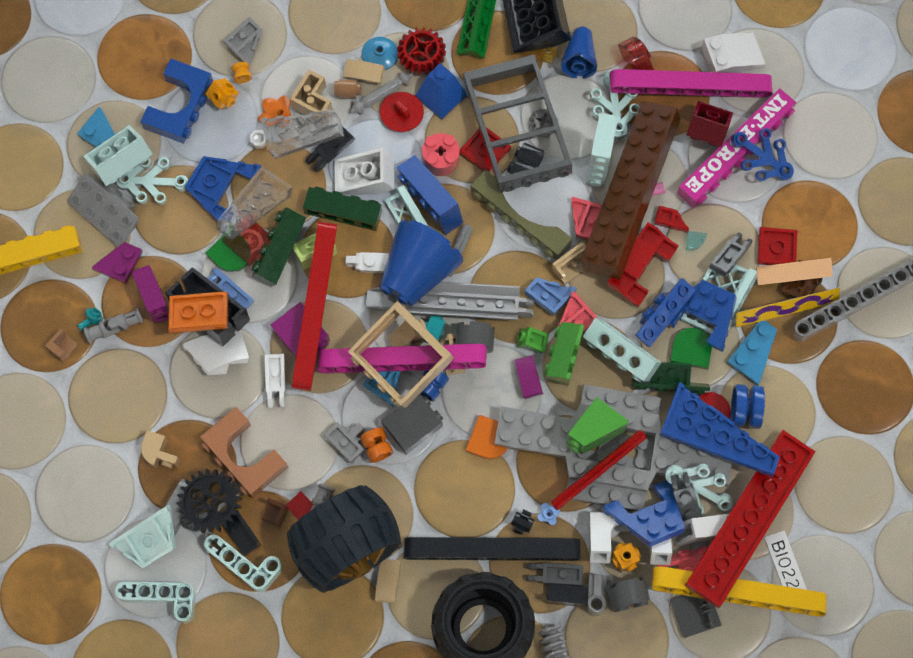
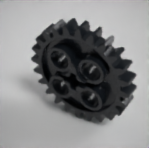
(204, 484)

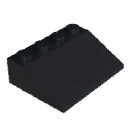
(536, 24)

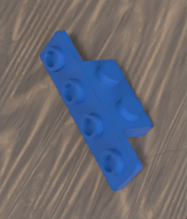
(663, 311)

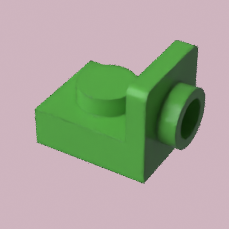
(532, 339)

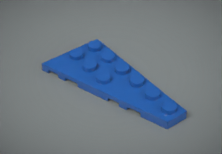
(708, 430)

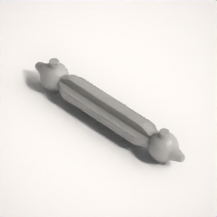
(381, 93)

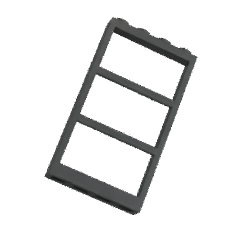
(503, 71)

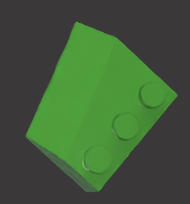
(564, 352)

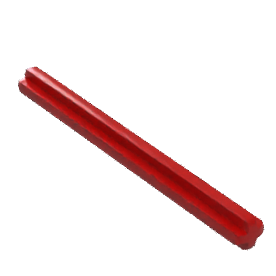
(598, 470)

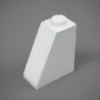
(699, 530)

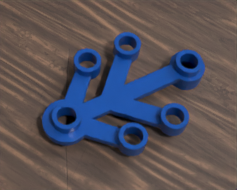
(765, 156)

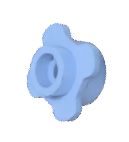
(544, 517)

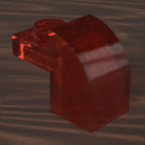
(636, 54)

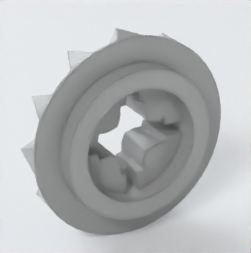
(535, 124)

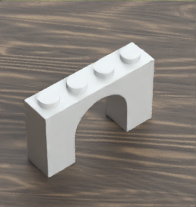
(604, 528)

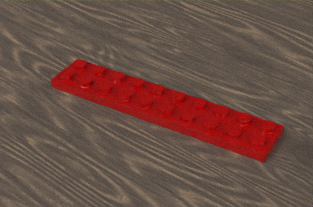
(749, 522)

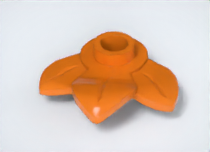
(275, 107)

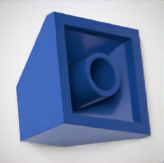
(441, 91)

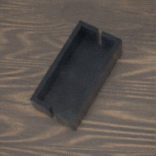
(197, 283)

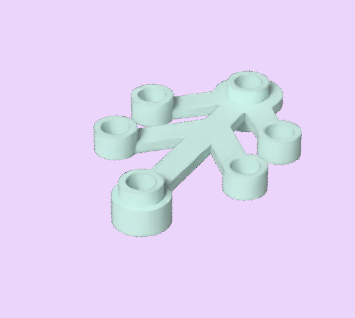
(615, 106)
(149, 180)
(699, 484)

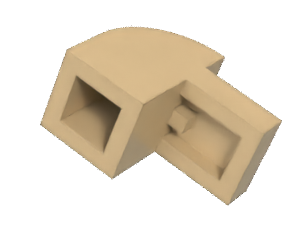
(153, 451)

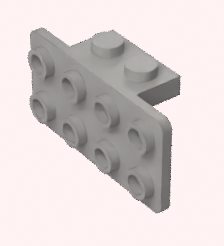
(105, 208)

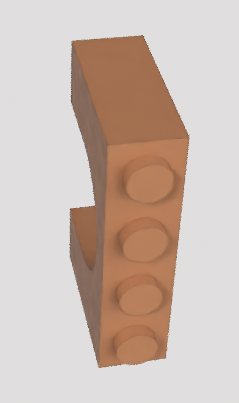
(252, 478)

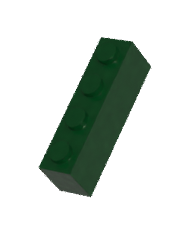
(342, 208)
(278, 246)

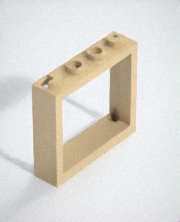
(375, 331)

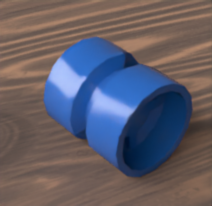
(432, 390)

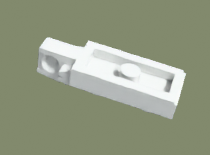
(368, 262)

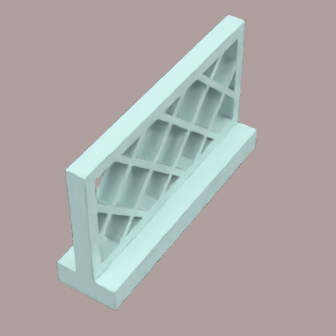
(741, 292)

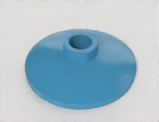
(386, 58)

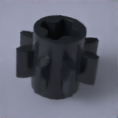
(522, 522)

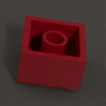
(709, 124)

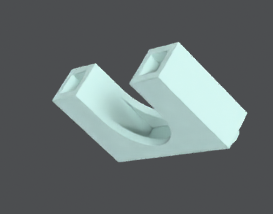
(602, 149)

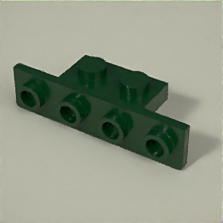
(669, 375)

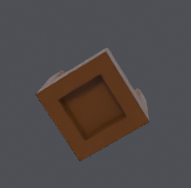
(275, 512)

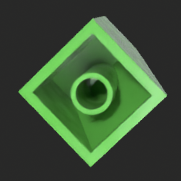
(595, 427)

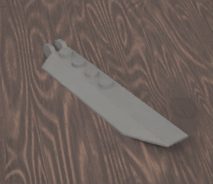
(462, 301)

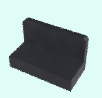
(242, 535)
(567, 595)

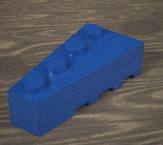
(430, 194)

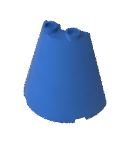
(417, 262)

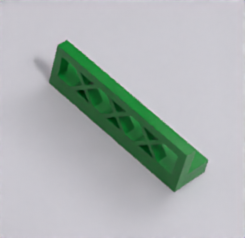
(480, 30)

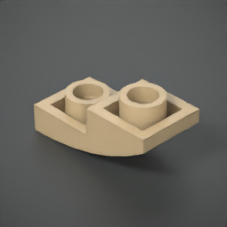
(364, 71)
(387, 581)

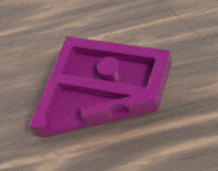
(119, 262)

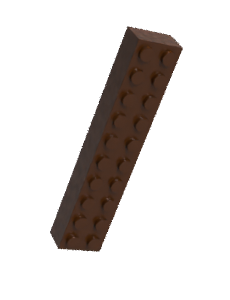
(630, 190)

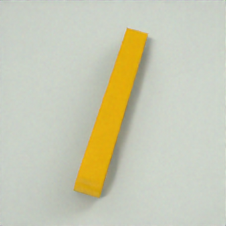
(747, 593)

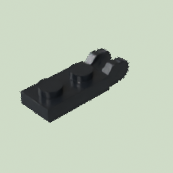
(329, 150)

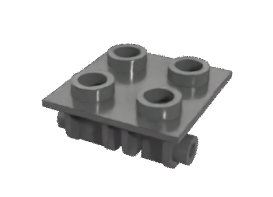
(695, 615)

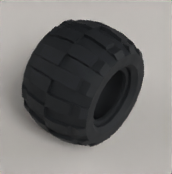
(488, 590)

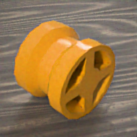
(241, 72)

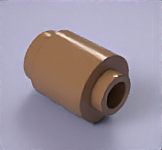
(347, 88)

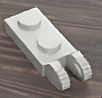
(275, 378)

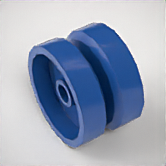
(748, 406)

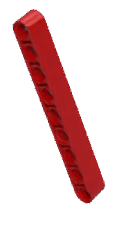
(314, 306)

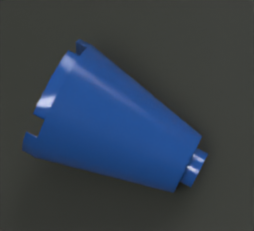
(580, 55)

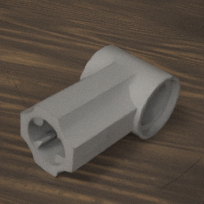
(597, 593)

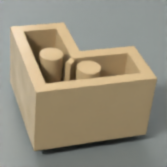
(308, 96)

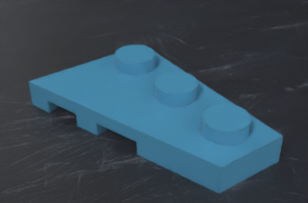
(754, 352)

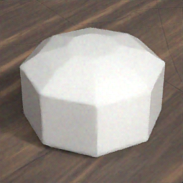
(257, 139)

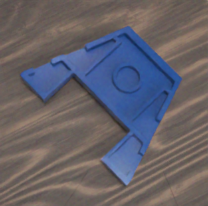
(212, 180)
(713, 307)
(654, 522)

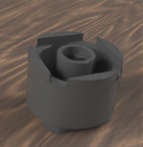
(476, 333)
(627, 593)

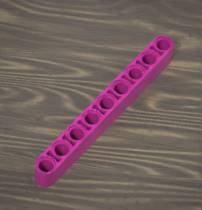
(690, 83)
(402, 358)

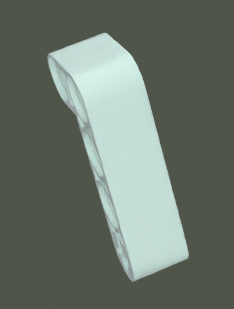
(239, 561)
(155, 596)

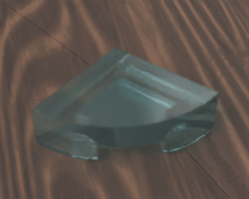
(695, 240)

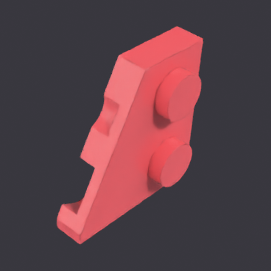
(584, 216)
(577, 312)

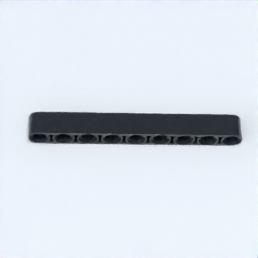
(492, 549)

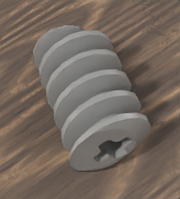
(553, 642)

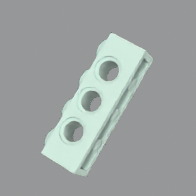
(648, 363)

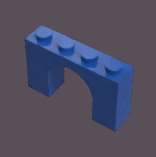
(178, 125)

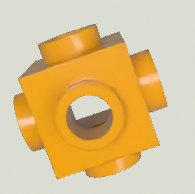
(222, 93)
(625, 564)

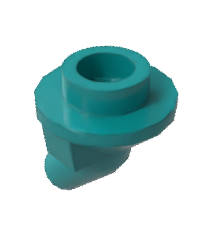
(93, 317)

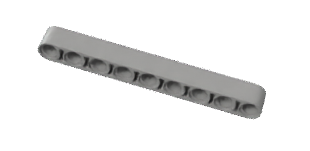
(857, 298)

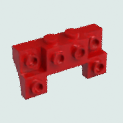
(646, 246)

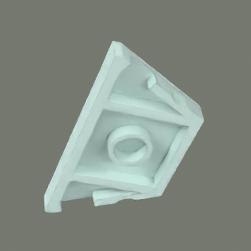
(148, 539)

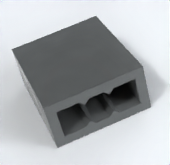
(413, 424)

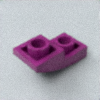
(528, 377)

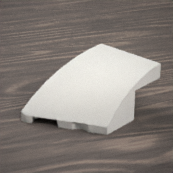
(215, 357)

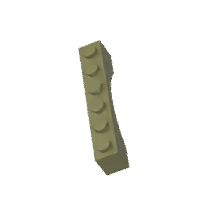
(549, 238)

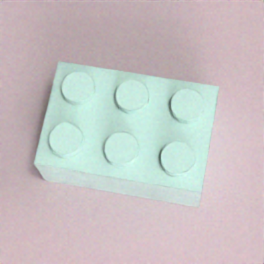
(118, 155)

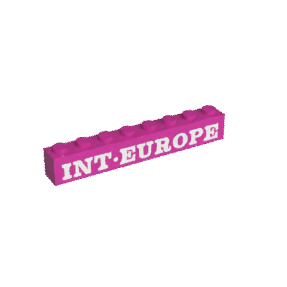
(727, 157)

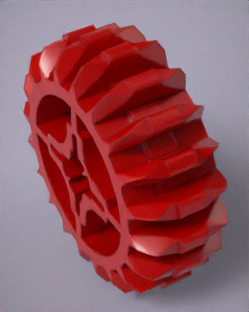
(414, 58)

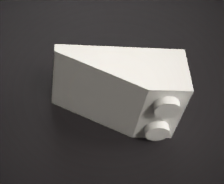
(732, 53)
(365, 172)

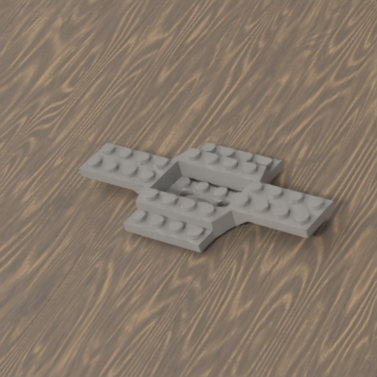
(627, 478)

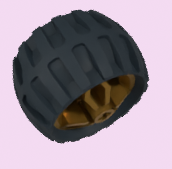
(343, 538)

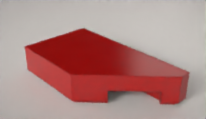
(670, 219)

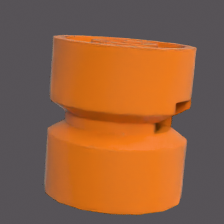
(377, 451)

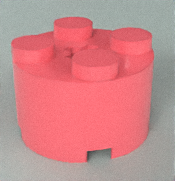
(440, 144)

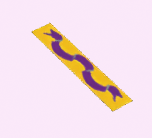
(787, 307)

